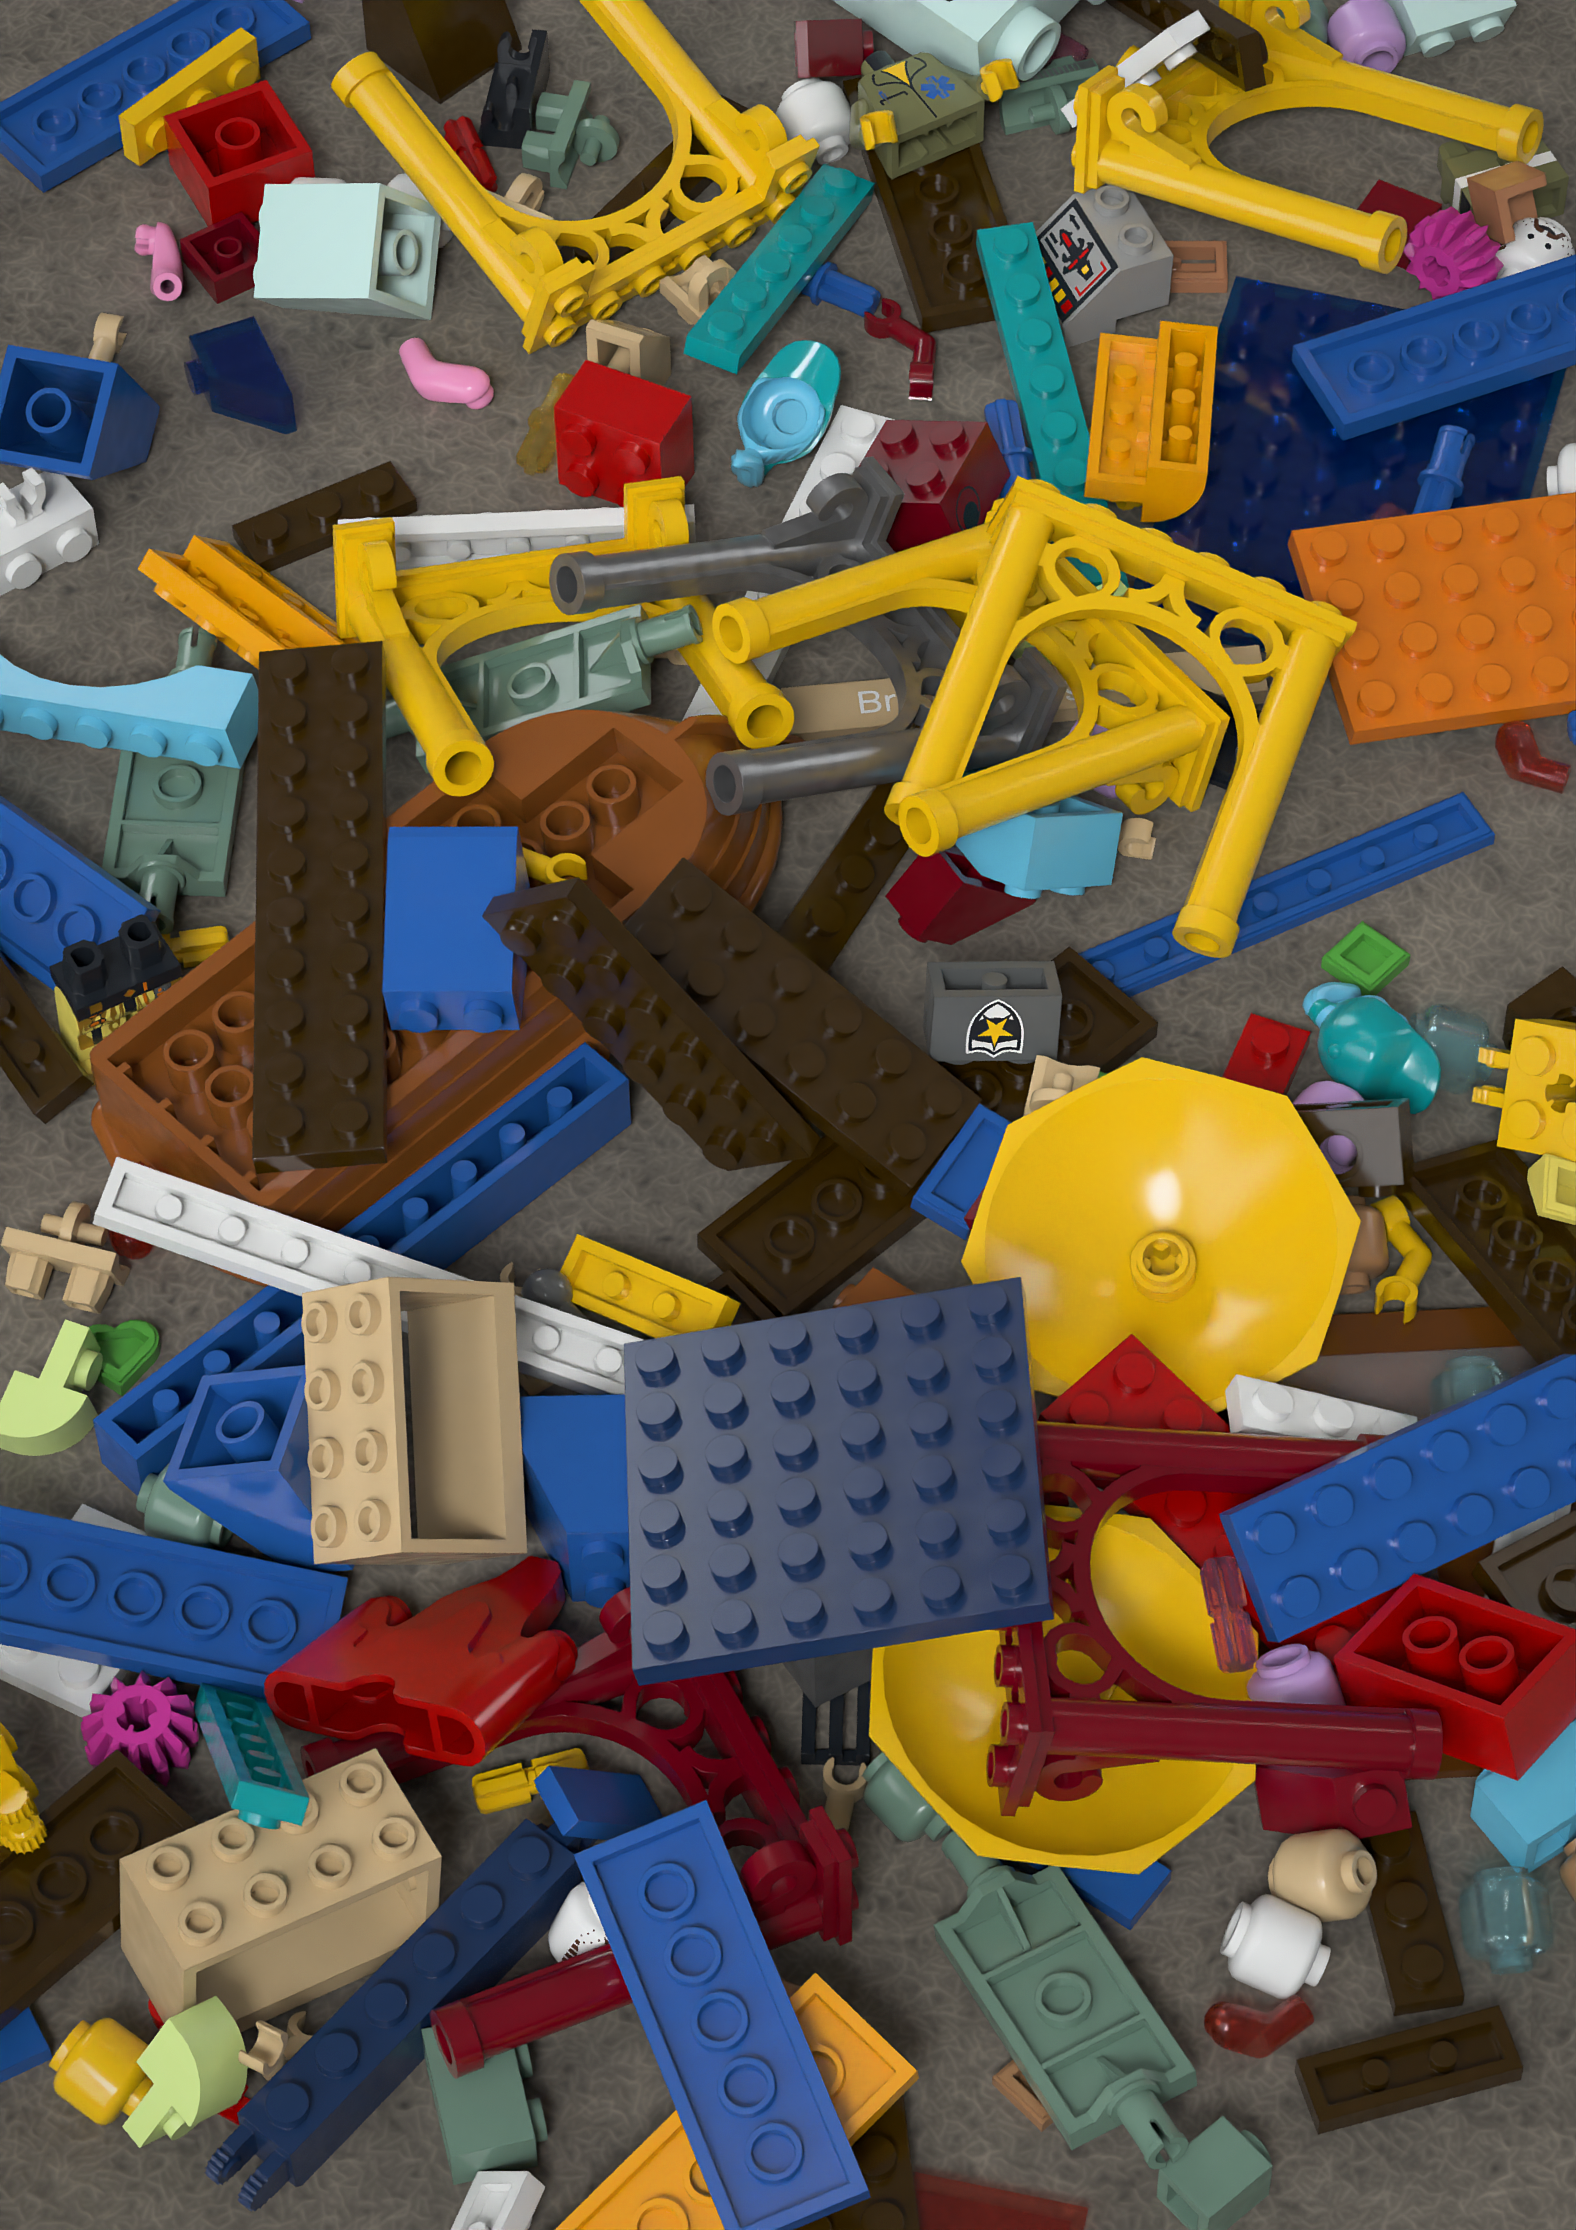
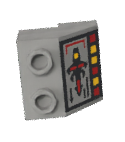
(1103, 262)

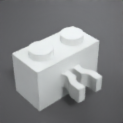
(42, 527)

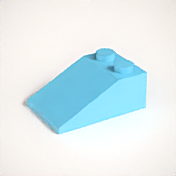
(1049, 848)

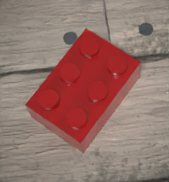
(1486, 1668)

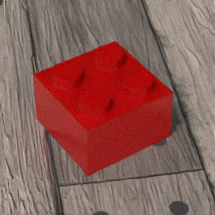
(234, 148)
(620, 433)

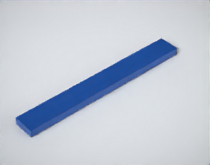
(1305, 891)

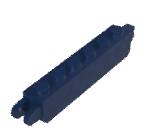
(378, 2034)

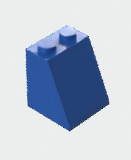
(72, 414)
(439, 952)
(248, 1461)
(579, 1489)

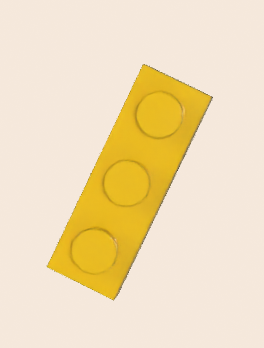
(218, 71)
(641, 1293)

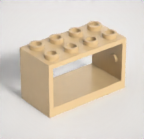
(461, 1422)
(283, 1909)

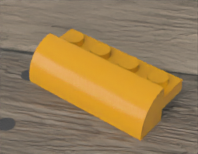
(1152, 419)
(237, 600)

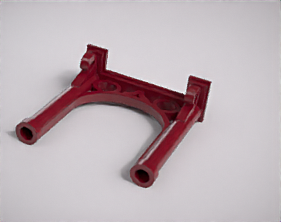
(1066, 1732)
(793, 1882)

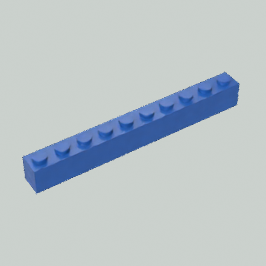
(426, 1218)

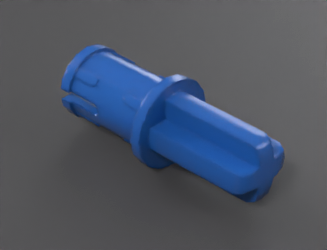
(841, 291)
(1007, 429)
(1444, 473)

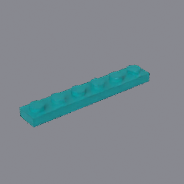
(779, 269)
(251, 1757)

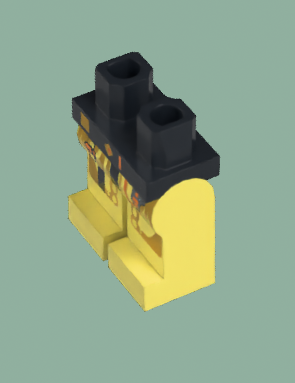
(110, 983)

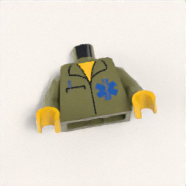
(922, 108)

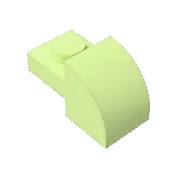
(50, 1410)
(192, 2073)

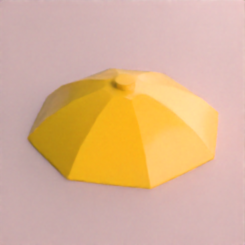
(1171, 1218)
(942, 1711)

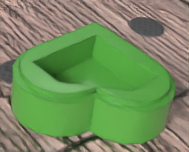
(126, 1352)

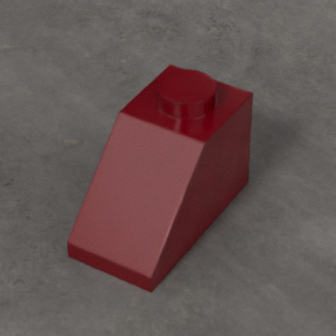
(831, 47)
(948, 899)
(1331, 1798)

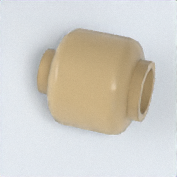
(1324, 1874)

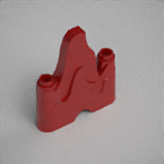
(442, 1679)

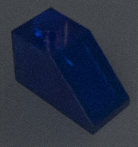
(240, 376)

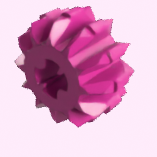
(1451, 253)
(158, 1709)

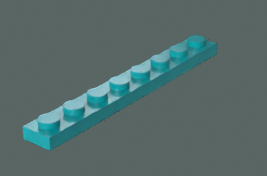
(1038, 363)

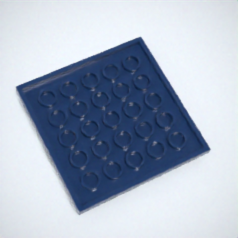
(834, 1482)

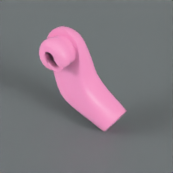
(166, 263)
(444, 380)

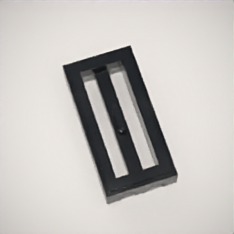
(856, 1757)

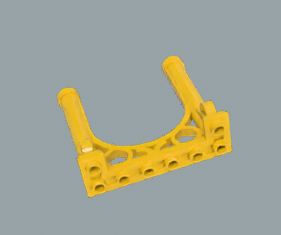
(1161, 133)
(521, 250)
(479, 597)
(1297, 640)
(1148, 752)

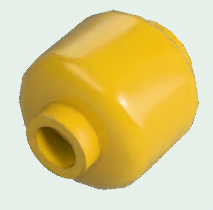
(101, 2070)

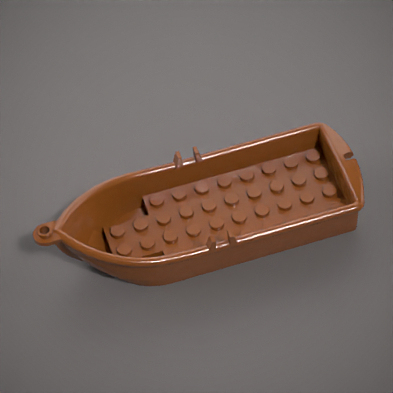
(573, 781)

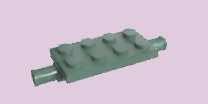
(574, 668)
(173, 816)
(1064, 2005)

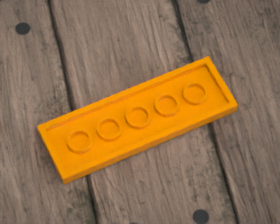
(662, 2180)

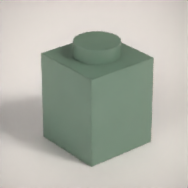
(1216, 2178)

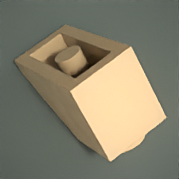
(629, 349)

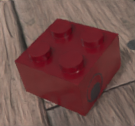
(947, 476)

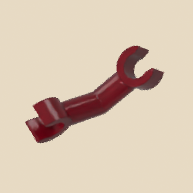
(921, 343)

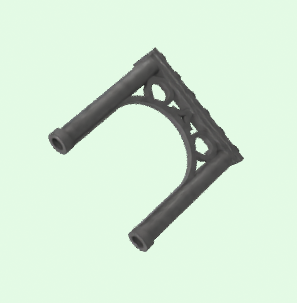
(842, 531)

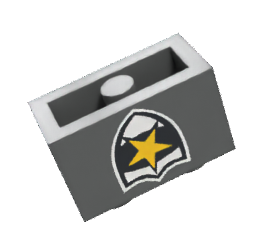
(992, 1011)

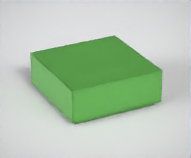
(1365, 960)

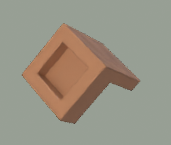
(1504, 197)

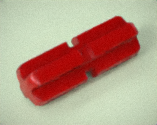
(467, 145)

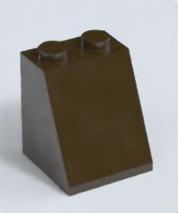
(438, 42)

